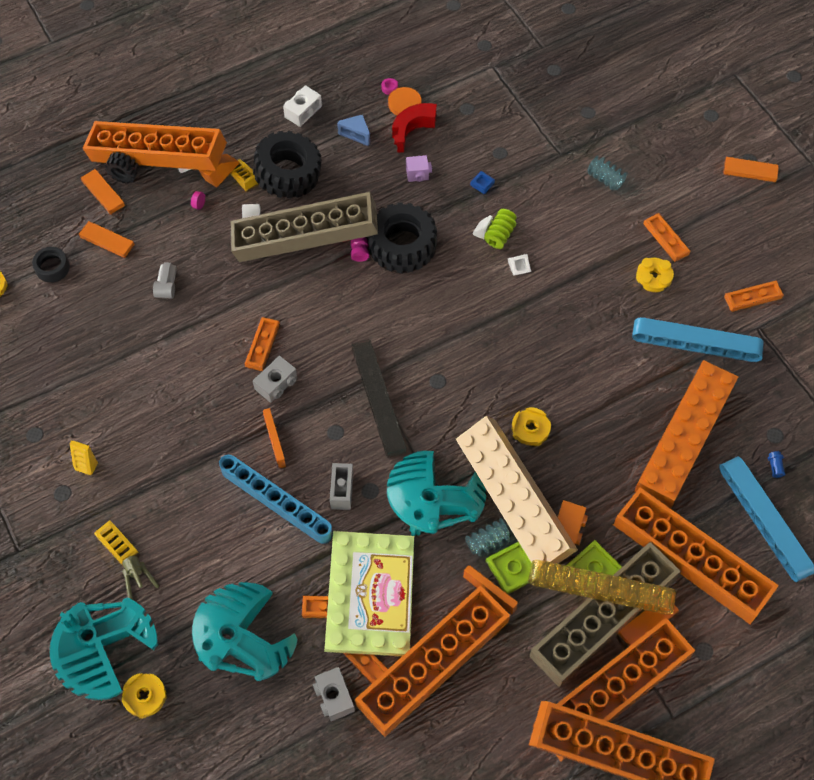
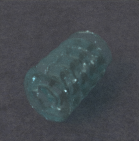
(606, 174)
(487, 538)

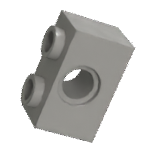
(277, 369)
(341, 486)
(333, 681)

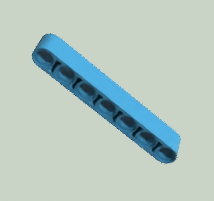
(698, 339)
(280, 506)
(767, 519)

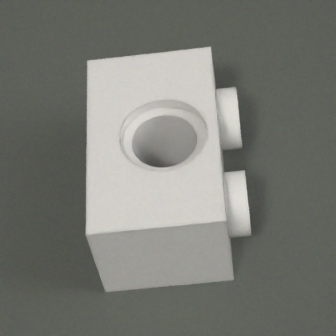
(302, 106)

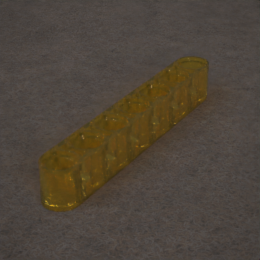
(602, 587)

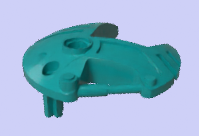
(420, 502)
(231, 614)
(85, 663)

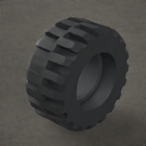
(283, 181)
(403, 257)

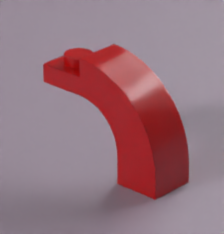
(411, 118)

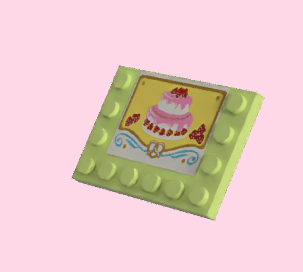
(370, 594)

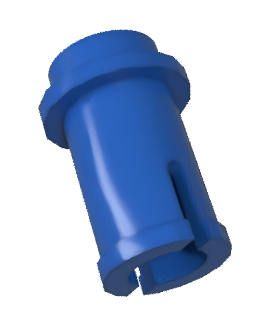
(776, 464)

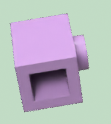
(418, 168)

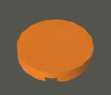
(403, 98)

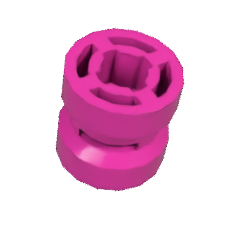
(359, 249)

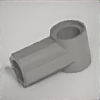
(165, 285)

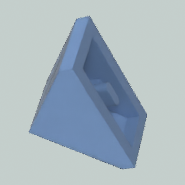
(354, 129)

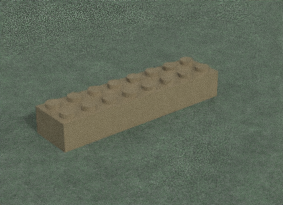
(304, 227)
(598, 621)

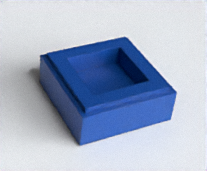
(482, 182)

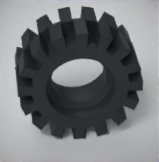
(122, 167)

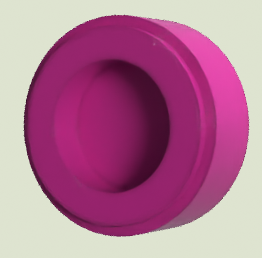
(389, 85)
(197, 200)

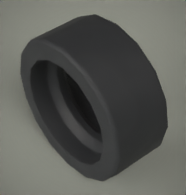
(48, 253)

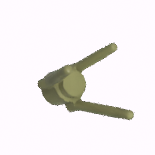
(133, 568)

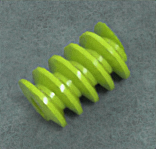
(500, 228)

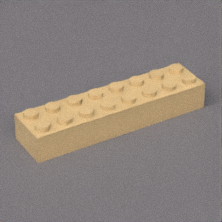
(515, 493)

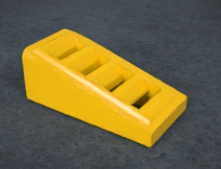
(245, 183)
(82, 457)
(107, 533)

